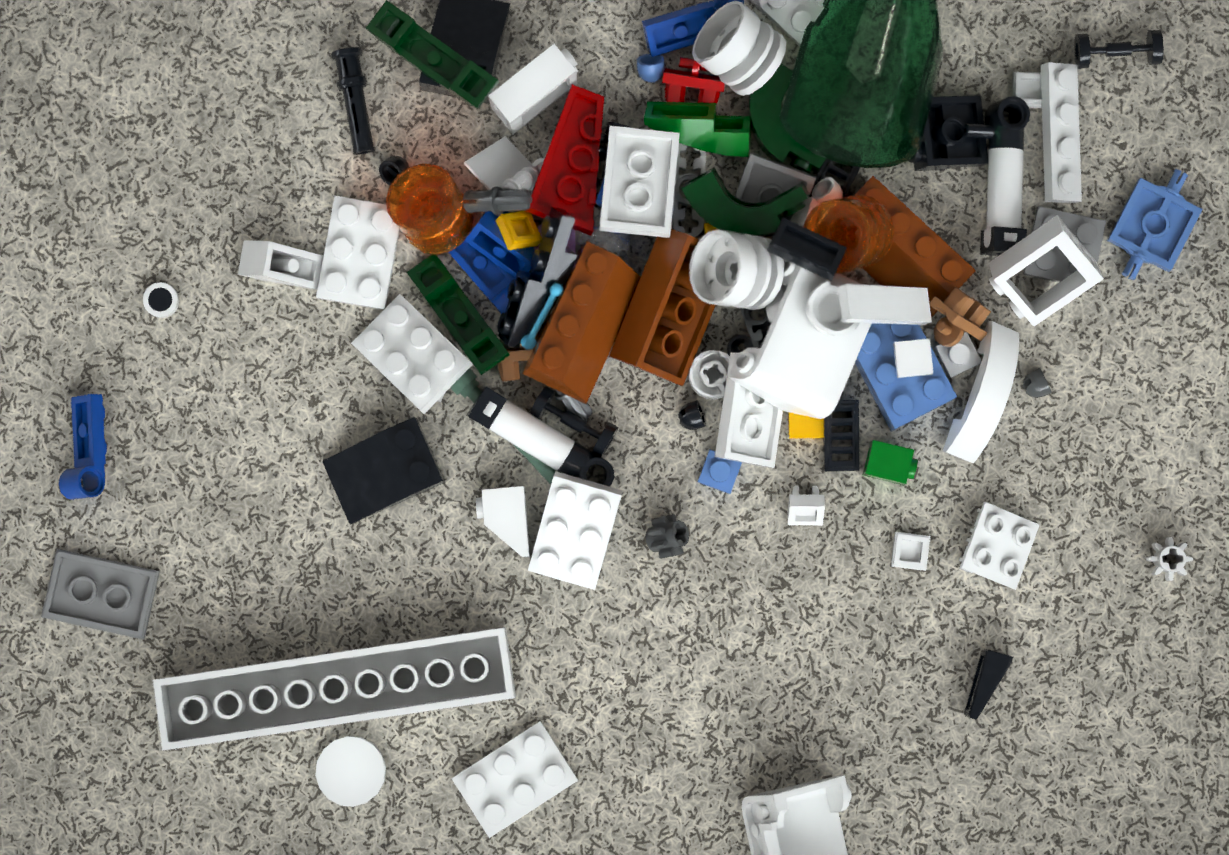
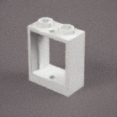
(534, 88)
(1030, 249)

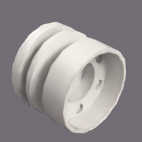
(739, 48)
(735, 270)

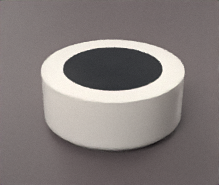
(161, 300)

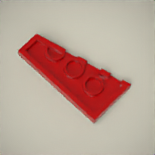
(572, 161)

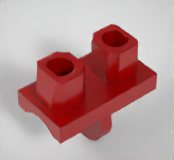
(678, 80)

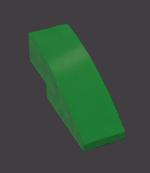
(701, 126)

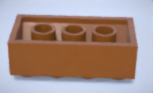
(917, 252)
(664, 314)
(583, 323)

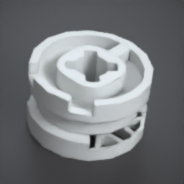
(709, 374)

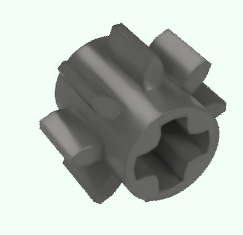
(667, 536)

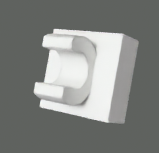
(805, 508)

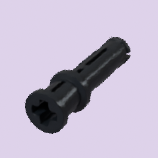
(352, 84)

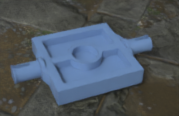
(1154, 224)

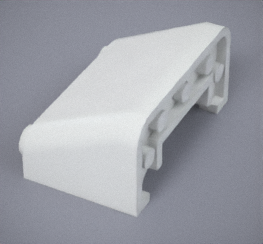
(798, 364)
(798, 819)

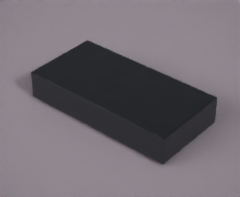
(807, 249)

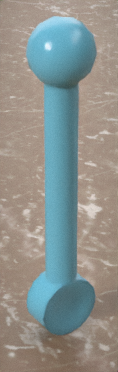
(529, 341)

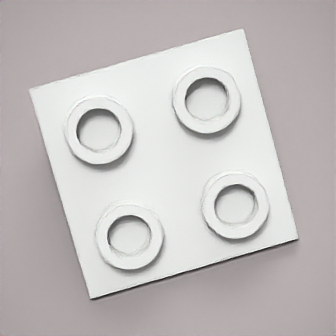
(504, 167)
(999, 545)

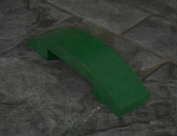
(431, 56)
(458, 314)

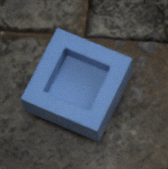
(719, 473)

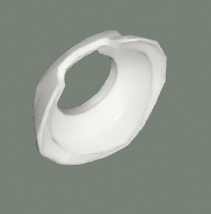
(830, 329)

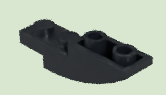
(530, 291)

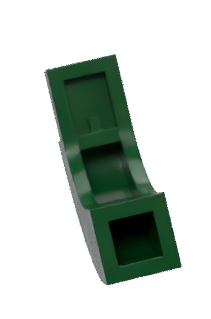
(768, 130)
(726, 212)

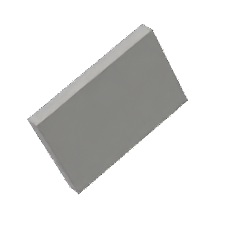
(100, 594)

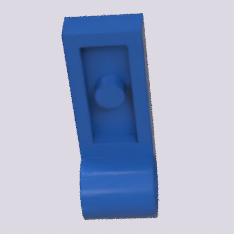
(679, 27)
(485, 274)
(88, 447)

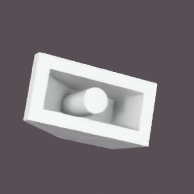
(280, 264)
(506, 516)

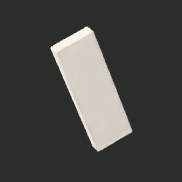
(884, 304)

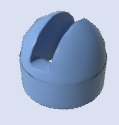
(650, 68)

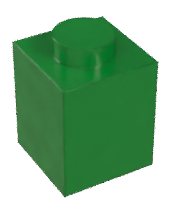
(890, 463)

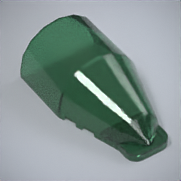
(865, 81)

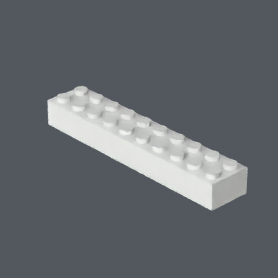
(334, 688)

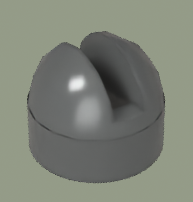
(1036, 384)

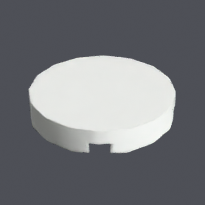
(350, 771)

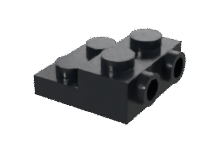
(943, 136)

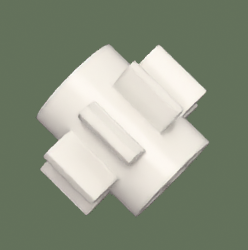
(1164, 566)

